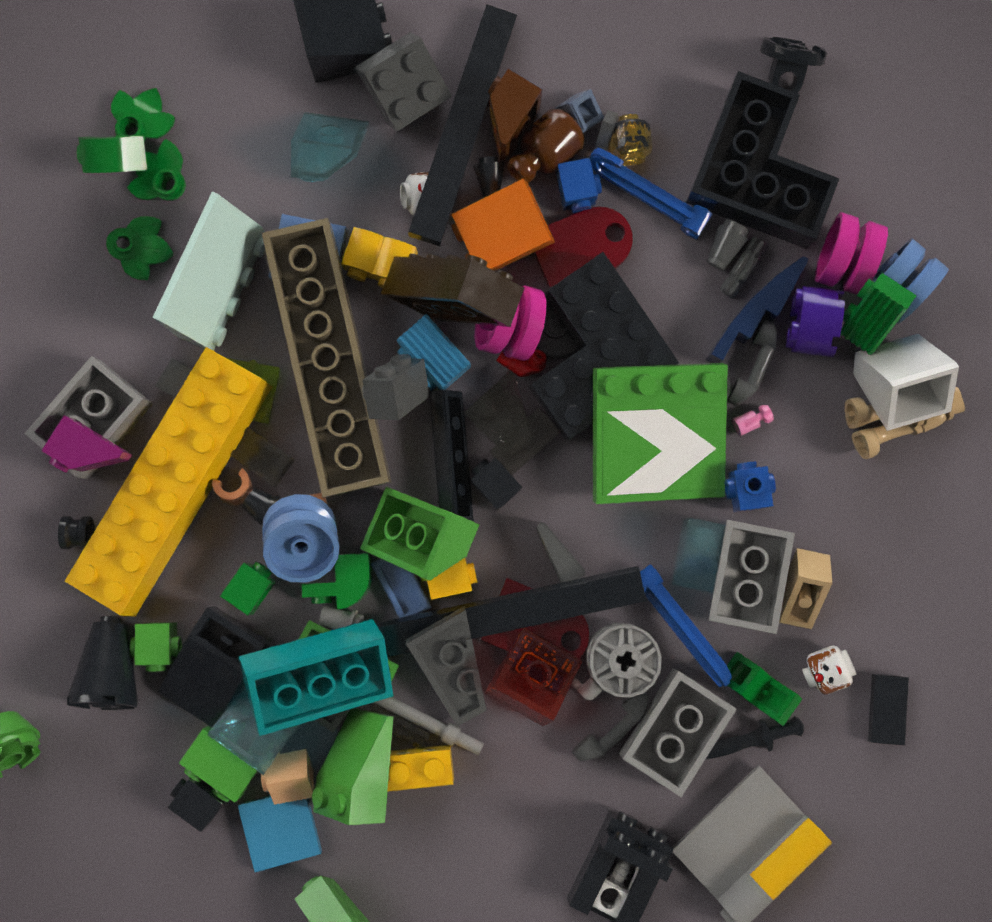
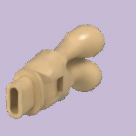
(868, 440)

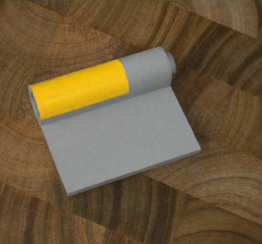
(751, 846)

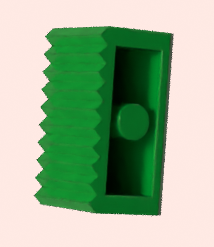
(876, 314)

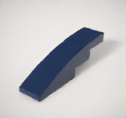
(764, 304)

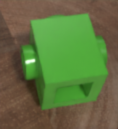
(155, 645)

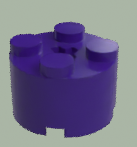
(816, 322)

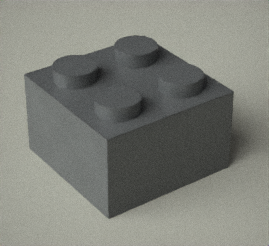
(403, 81)

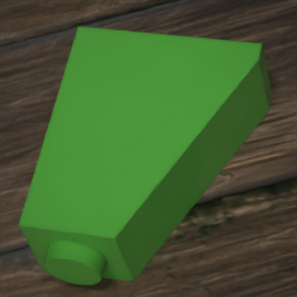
(327, 902)

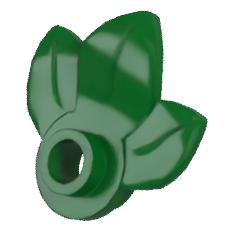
(141, 112)
(160, 170)
(144, 246)

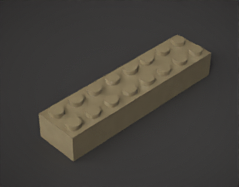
(325, 357)

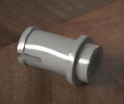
(338, 618)

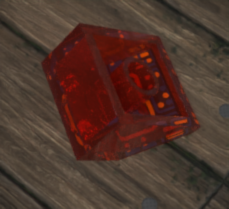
(534, 677)

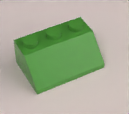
(418, 535)

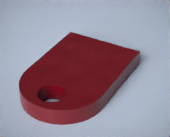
(582, 239)
(549, 631)

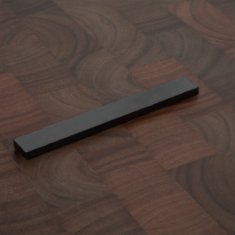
(462, 126)
(526, 607)

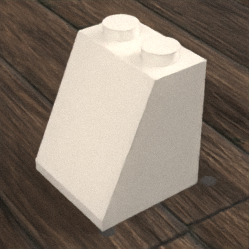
(907, 380)

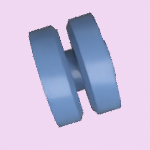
(921, 282)
(300, 538)

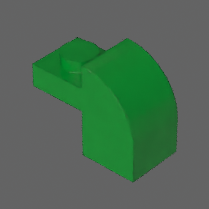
(111, 154)
(352, 582)

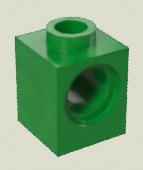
(249, 587)

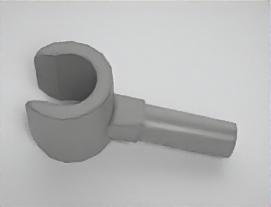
(588, 690)

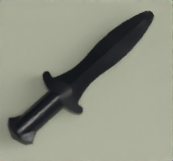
(760, 737)

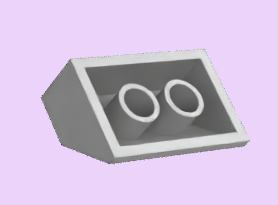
(751, 576)

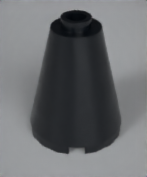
(105, 669)

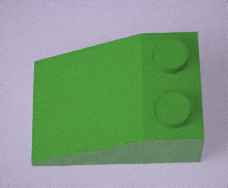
(356, 770)

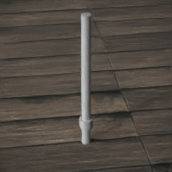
(450, 733)

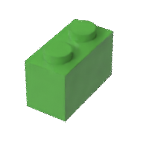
(217, 767)

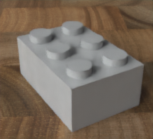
(96, 400)
(677, 732)

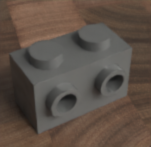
(395, 388)

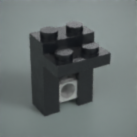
(634, 845)

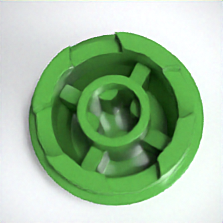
(17, 741)

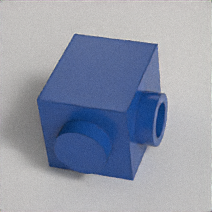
(578, 185)

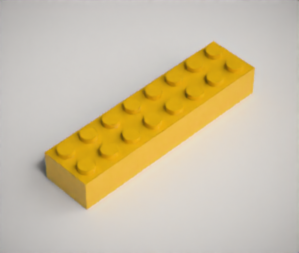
(168, 484)

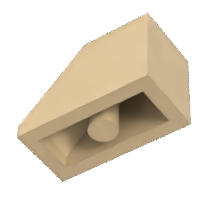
(806, 588)

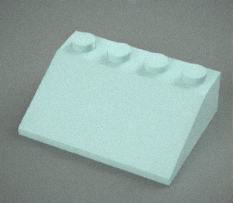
(211, 274)

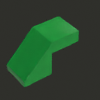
(761, 689)

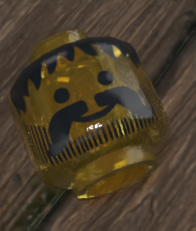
(631, 139)

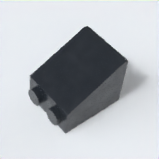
(340, 34)

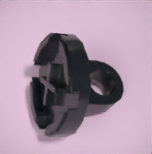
(793, 57)

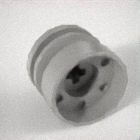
(613, 642)

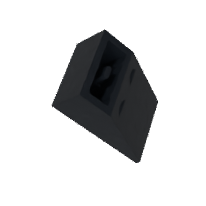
(208, 665)

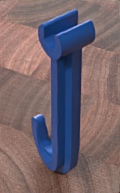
(611, 168)
(684, 627)

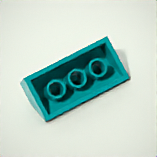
(316, 676)

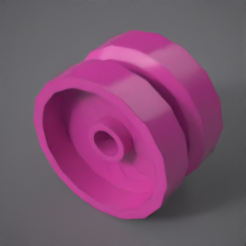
(851, 253)
(525, 331)

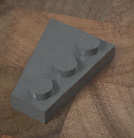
(450, 665)

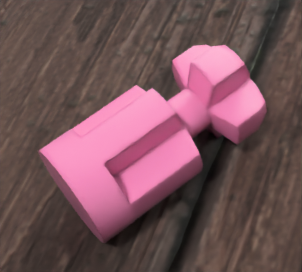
(750, 420)

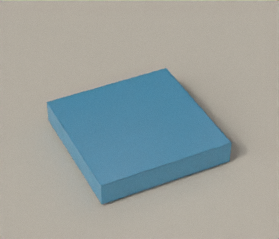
(278, 832)

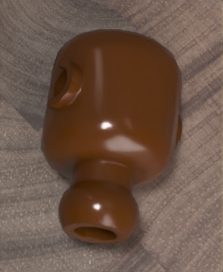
(545, 144)

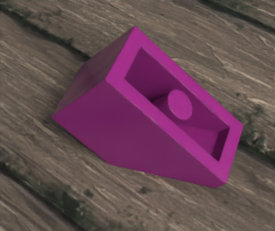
(81, 448)

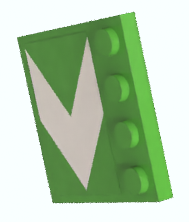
(659, 432)

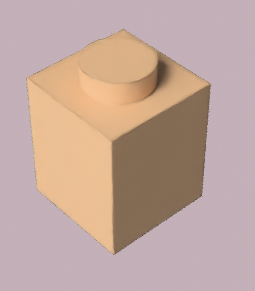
(289, 777)

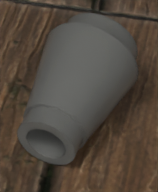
(727, 243)

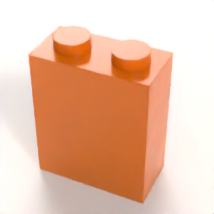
(503, 226)

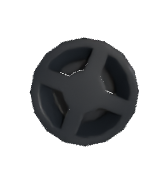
(75, 532)

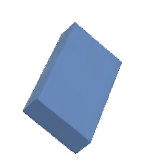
(401, 588)

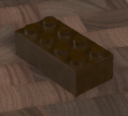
(453, 289)

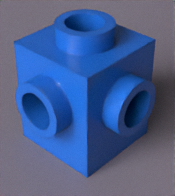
(742, 496)

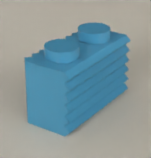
(441, 357)

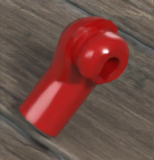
(533, 365)

